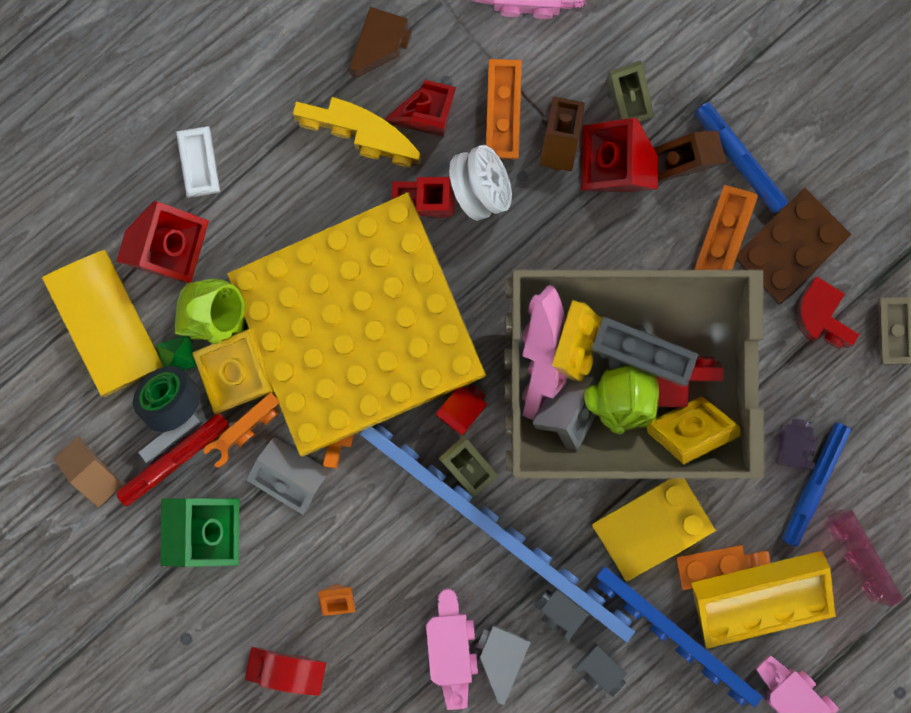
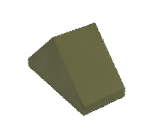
(630, 92)
(468, 466)

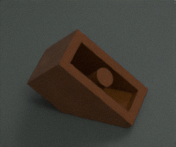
(379, 41)
(562, 134)
(689, 155)

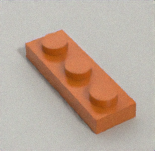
(504, 107)
(726, 229)

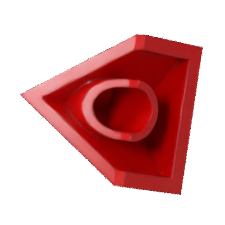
(425, 109)

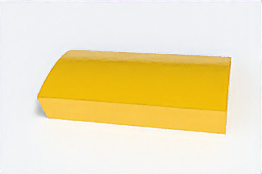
(103, 322)
(764, 599)

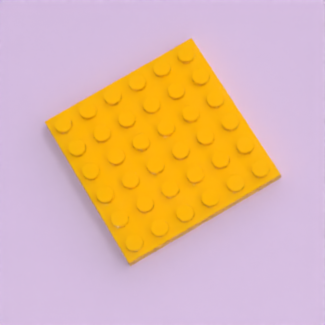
(356, 325)

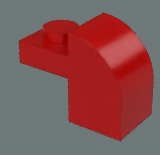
(431, 195)
(815, 313)
(677, 396)
(285, 672)

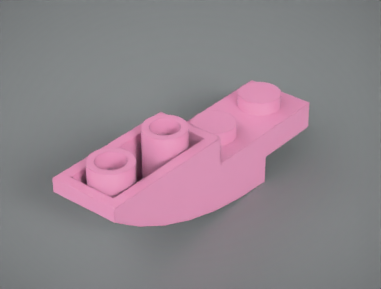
(541, 343)

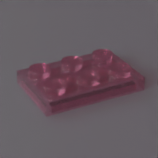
(864, 558)

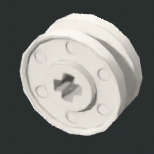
(480, 182)

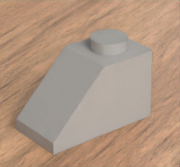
(502, 658)

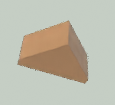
(87, 472)

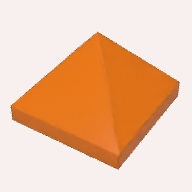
(336, 600)

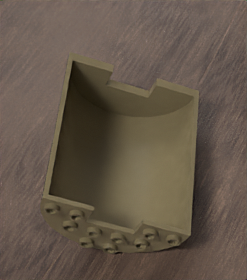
(695, 309)

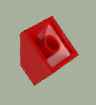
(618, 157)
(164, 242)

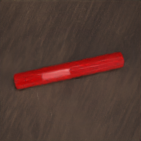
(172, 460)

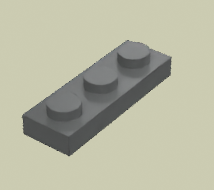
(644, 351)

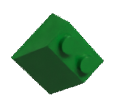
(199, 532)

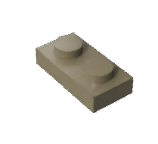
(894, 330)

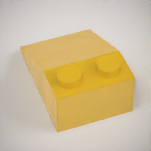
(653, 527)

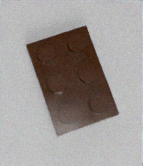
(793, 245)

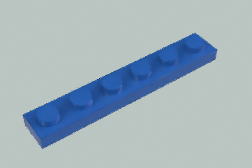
(687, 648)

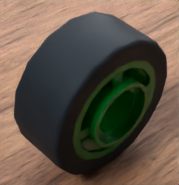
(166, 399)

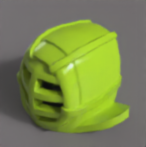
(210, 310)
(624, 398)

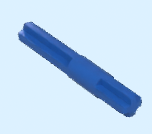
(742, 158)
(816, 485)

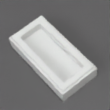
(198, 161)

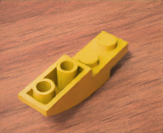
(372, 133)

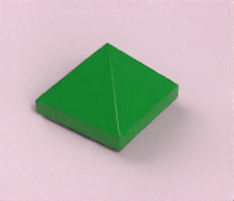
(177, 353)

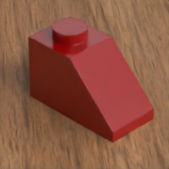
(462, 409)

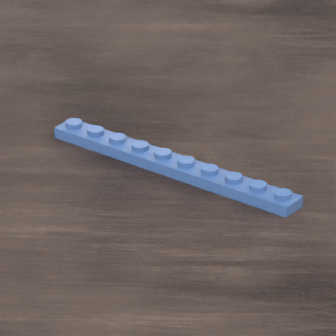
(509, 539)

